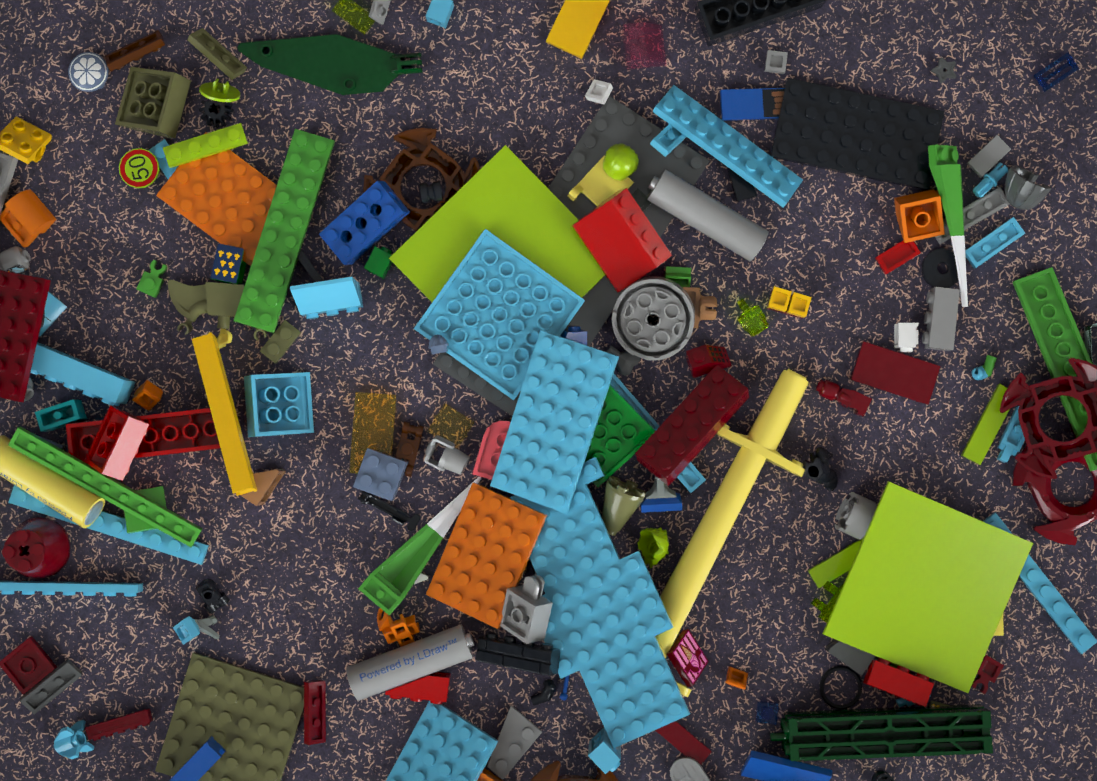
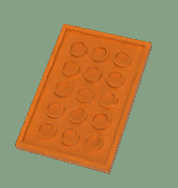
(222, 199)
(485, 554)

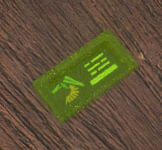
(354, 15)

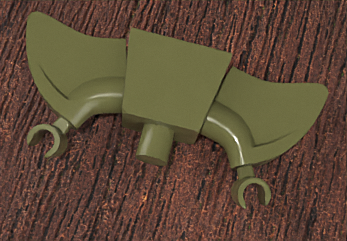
(212, 298)

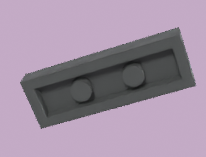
(51, 686)

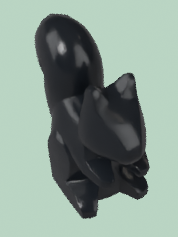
(819, 469)

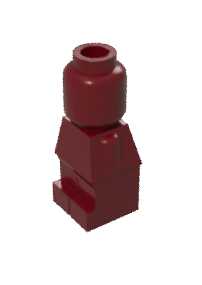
(845, 397)

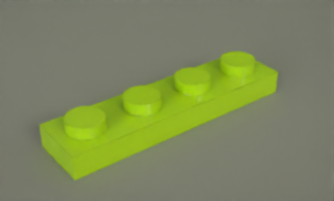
(205, 145)

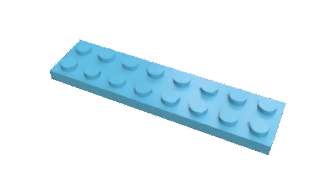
(728, 145)

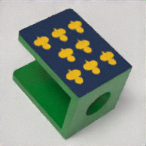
(228, 265)

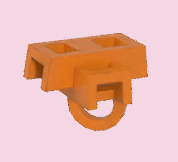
(389, 628)

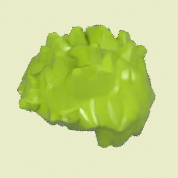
(653, 545)

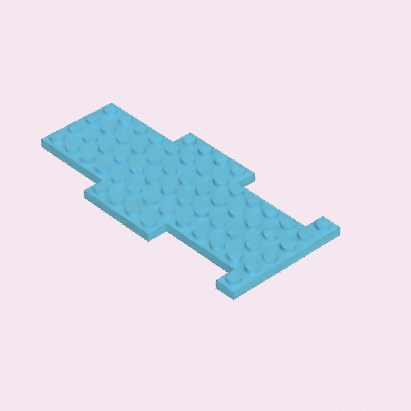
(605, 617)

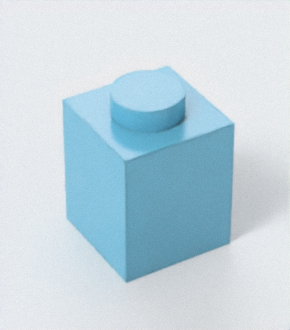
(440, 12)

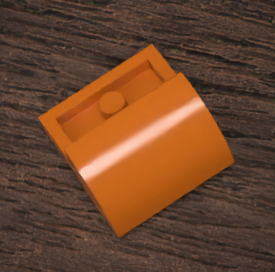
(26, 217)

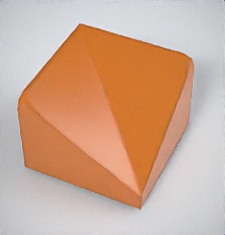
(147, 395)

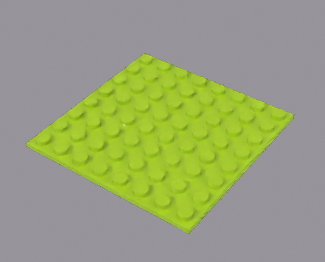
(516, 210)
(927, 587)

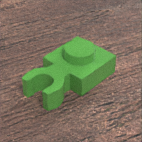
(150, 282)

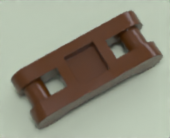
(409, 448)

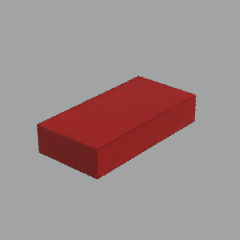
(897, 256)

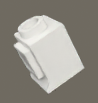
(905, 336)

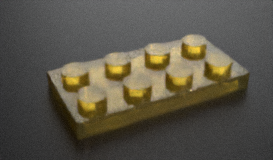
(372, 426)

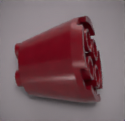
(37, 548)

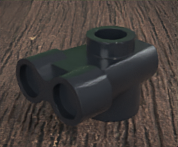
(211, 595)

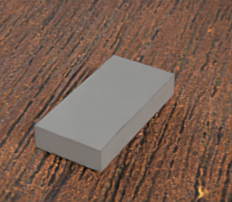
(988, 156)

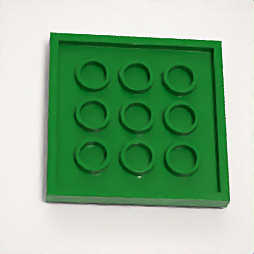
(617, 434)

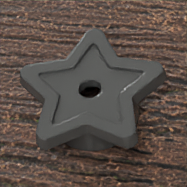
(949, 66)

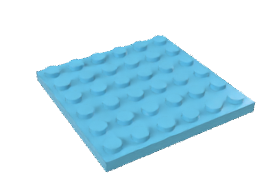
(496, 311)

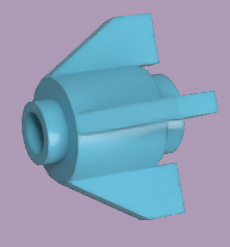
(72, 741)

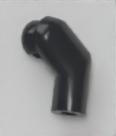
(546, 694)

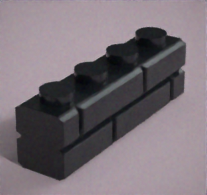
(518, 655)

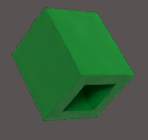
(379, 262)

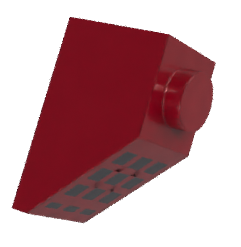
(705, 358)

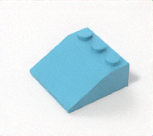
(327, 297)
(278, 404)

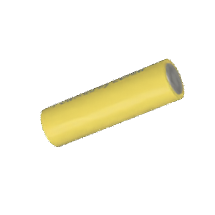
(49, 486)

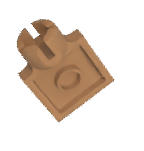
(700, 303)

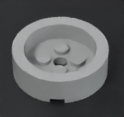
(657, 297)

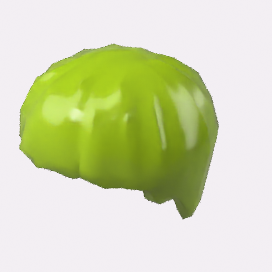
(620, 161)

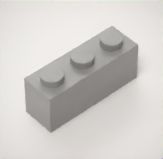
(941, 318)

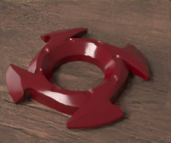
(1030, 401)
(1063, 518)

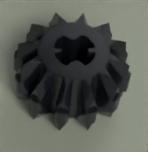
(215, 119)

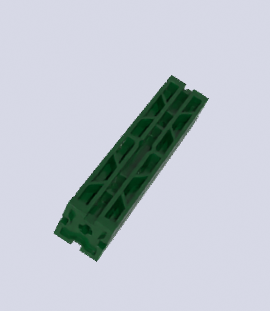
(885, 732)

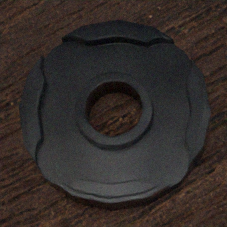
(930, 272)

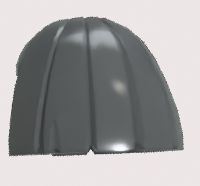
(1021, 190)

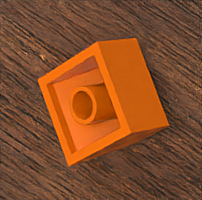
(919, 215)

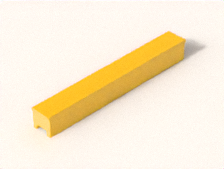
(224, 414)

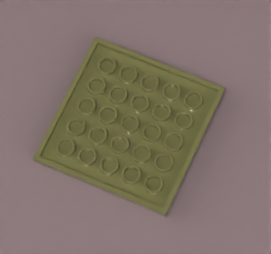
(245, 714)

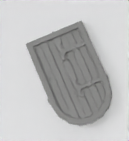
(687, 770)

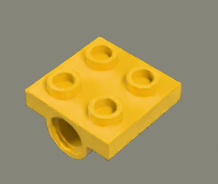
(24, 140)

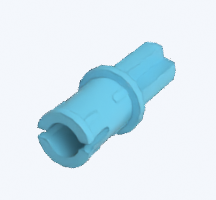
(990, 180)

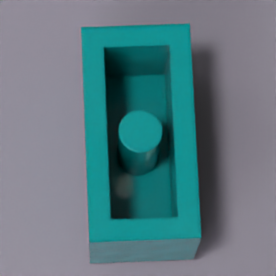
(60, 415)

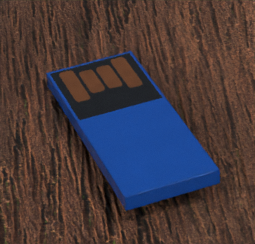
(751, 103)

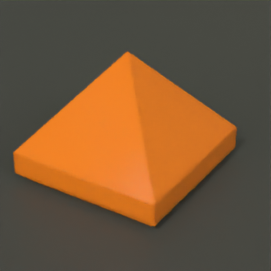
(736, 678)

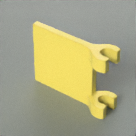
(598, 185)

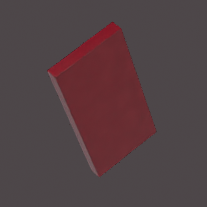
(895, 373)

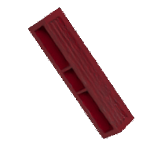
(119, 724)

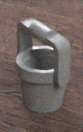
(451, 459)

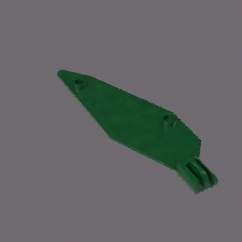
(332, 62)

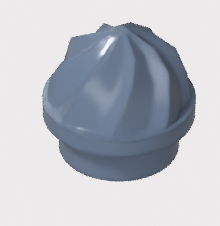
(438, 344)

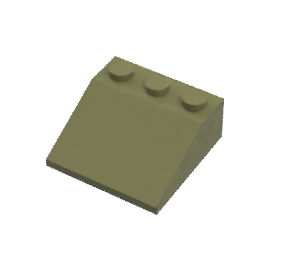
(153, 101)

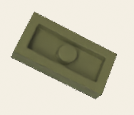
(280, 341)

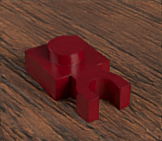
(988, 671)

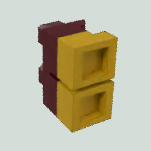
(783, 302)

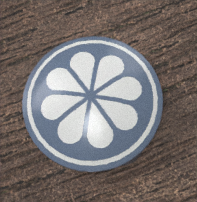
(88, 72)

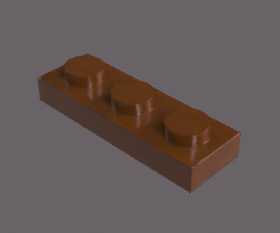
(134, 50)

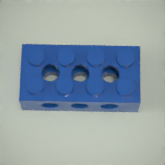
(352, 218)

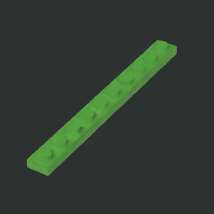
(105, 486)

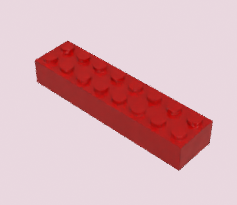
(165, 435)

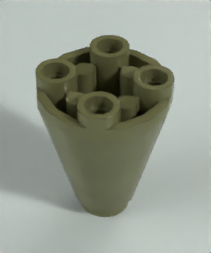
(620, 503)

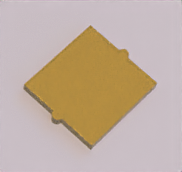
(451, 425)

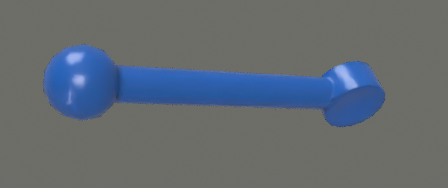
(563, 696)

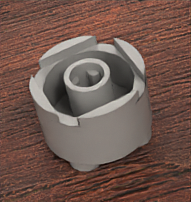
(855, 515)

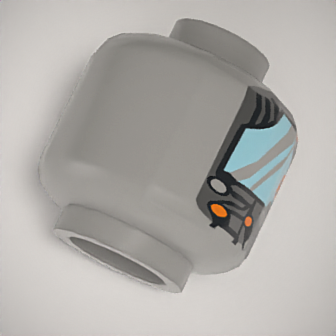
(14, 260)

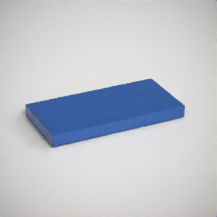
(775, 768)

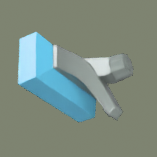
(190, 628)

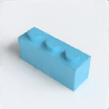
(603, 753)

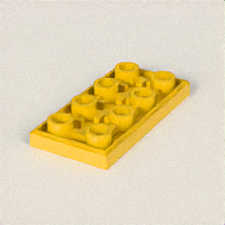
(576, 25)

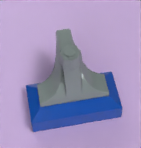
(661, 498)

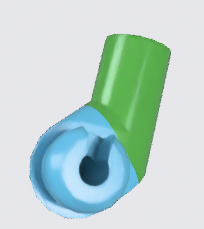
(986, 370)

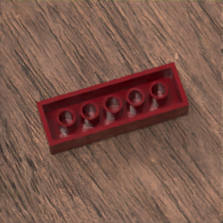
(692, 425)

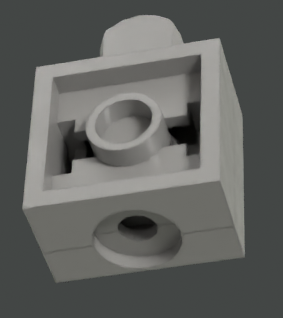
(526, 610)

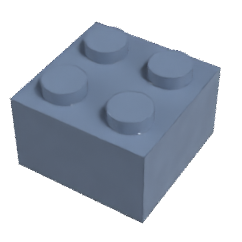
(380, 474)

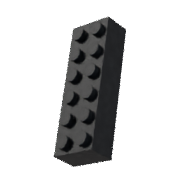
(733, 18)

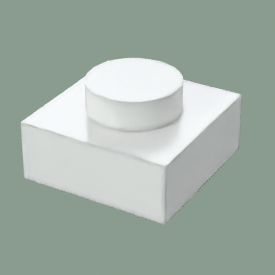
(599, 91)

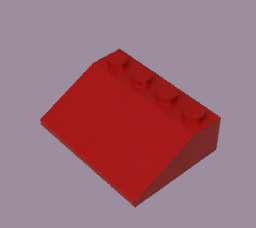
(622, 239)

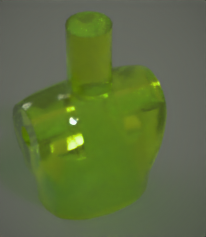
(752, 319)

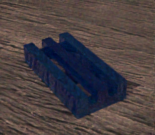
(1042, 81)

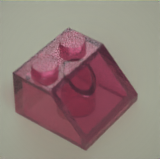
(643, 45)

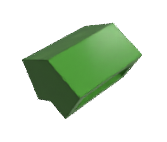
(680, 275)

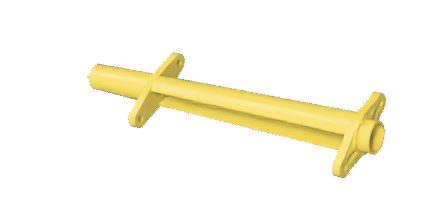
(720, 516)

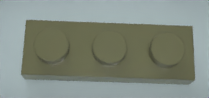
(217, 53)

